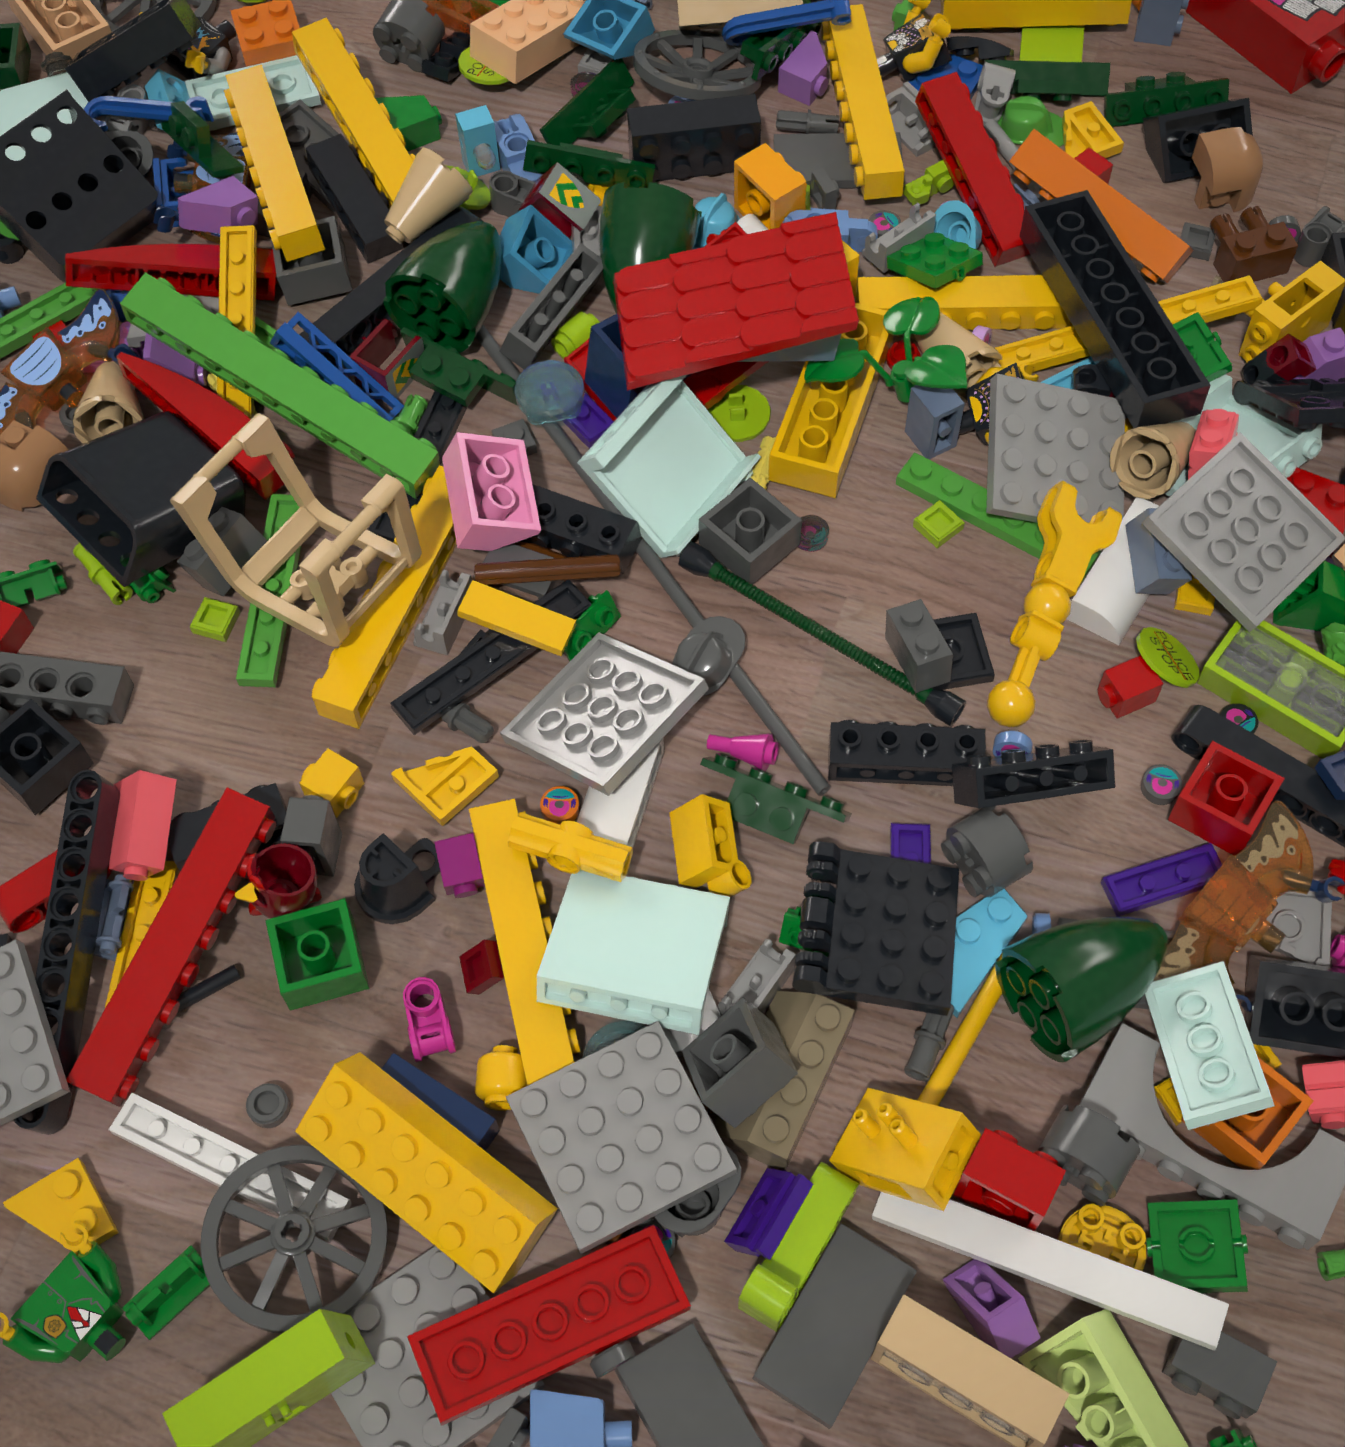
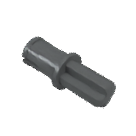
(807, 122)
(463, 719)
(928, 1043)

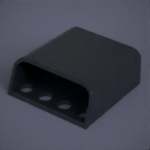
(71, 189)
(129, 487)

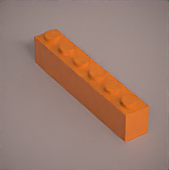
(1138, 232)

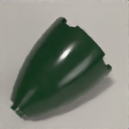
(644, 227)
(447, 284)
(1080, 979)

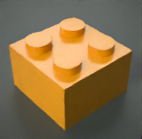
(767, 186)

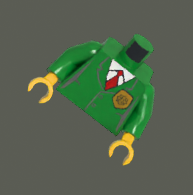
(70, 1308)

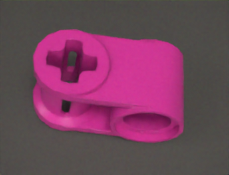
(428, 1026)

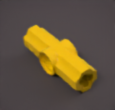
(570, 847)

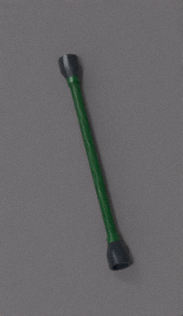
(700, 562)

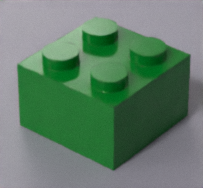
(317, 954)

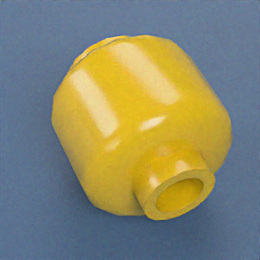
(499, 1076)

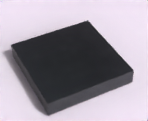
(970, 655)

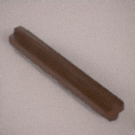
(547, 569)

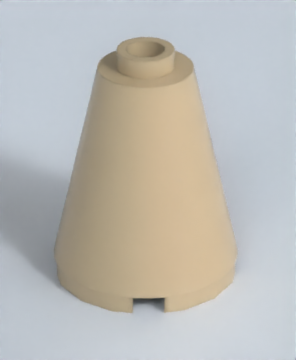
(425, 197)
(977, 353)
(106, 404)
(1151, 457)

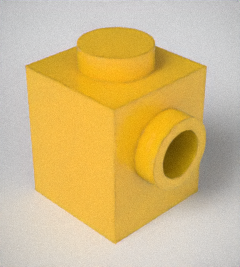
(333, 780)

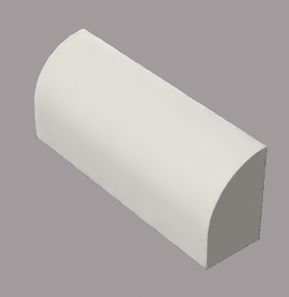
(1107, 596)
(621, 813)

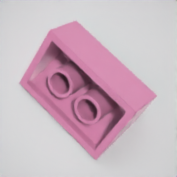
(490, 491)

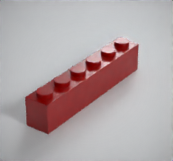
(974, 165)

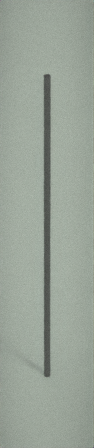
(672, 588)

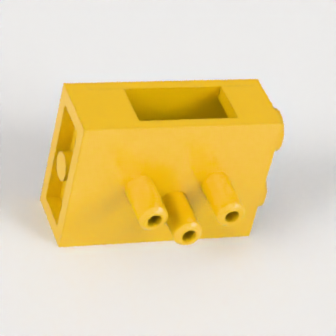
(1297, 309)
(906, 1148)

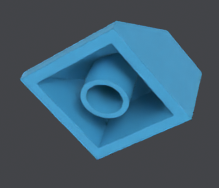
(610, 26)
(531, 250)

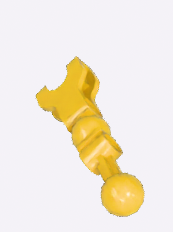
(1047, 605)

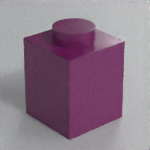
(460, 865)

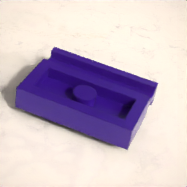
(768, 1213)

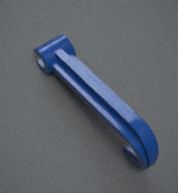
(744, 26)
(141, 108)

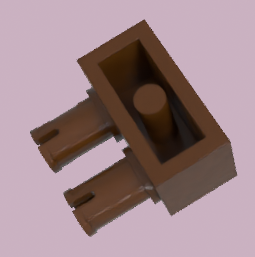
(1259, 252)

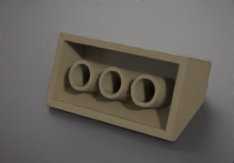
(813, 1035)

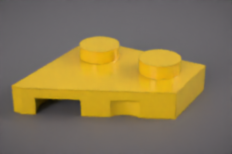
(1087, 128)
(447, 782)
(62, 1199)

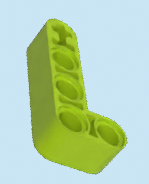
(779, 1281)

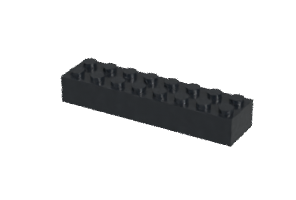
(1113, 311)

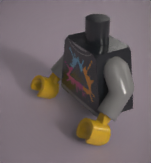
(209, 51)

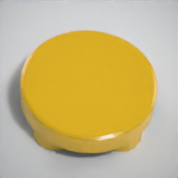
(1107, 1234)

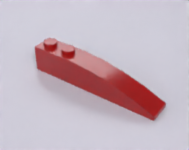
(188, 267)
(204, 414)

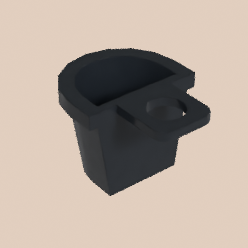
(391, 884)

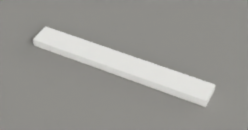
(1060, 1267)

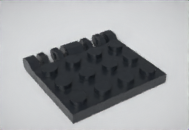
(1297, 400)
(882, 928)

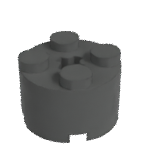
(408, 33)
(987, 852)
(1090, 1152)

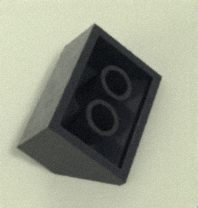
(1173, 135)
(1296, 1006)

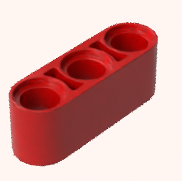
(27, 895)

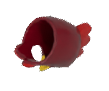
(282, 882)

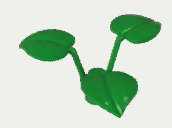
(937, 368)

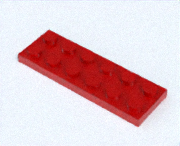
(547, 1324)

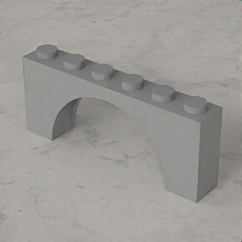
(1286, 1198)

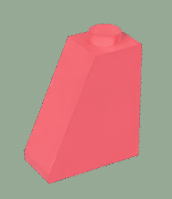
(142, 825)

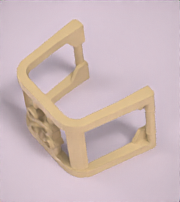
(322, 571)

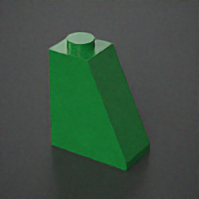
(414, 119)
(1315, 601)

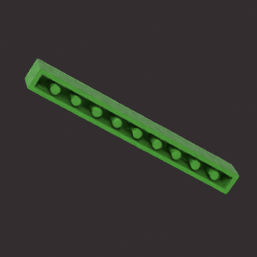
(280, 384)

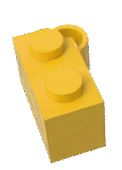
(707, 847)

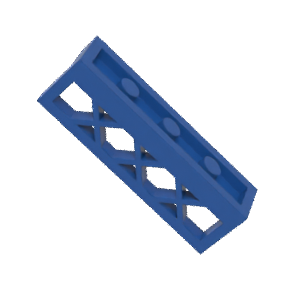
(308, 355)

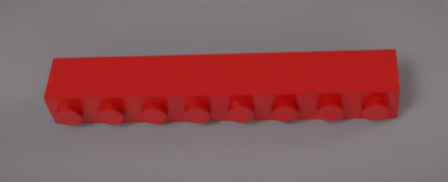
(172, 948)

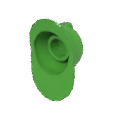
(1029, 113)

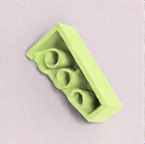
(1105, 1385)

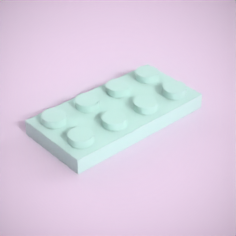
(285, 78)
(1207, 1046)

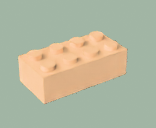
(61, 24)
(523, 36)

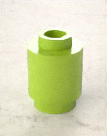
(573, 333)

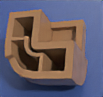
(1228, 168)
(23, 463)

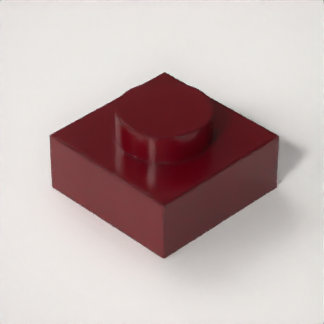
(481, 967)

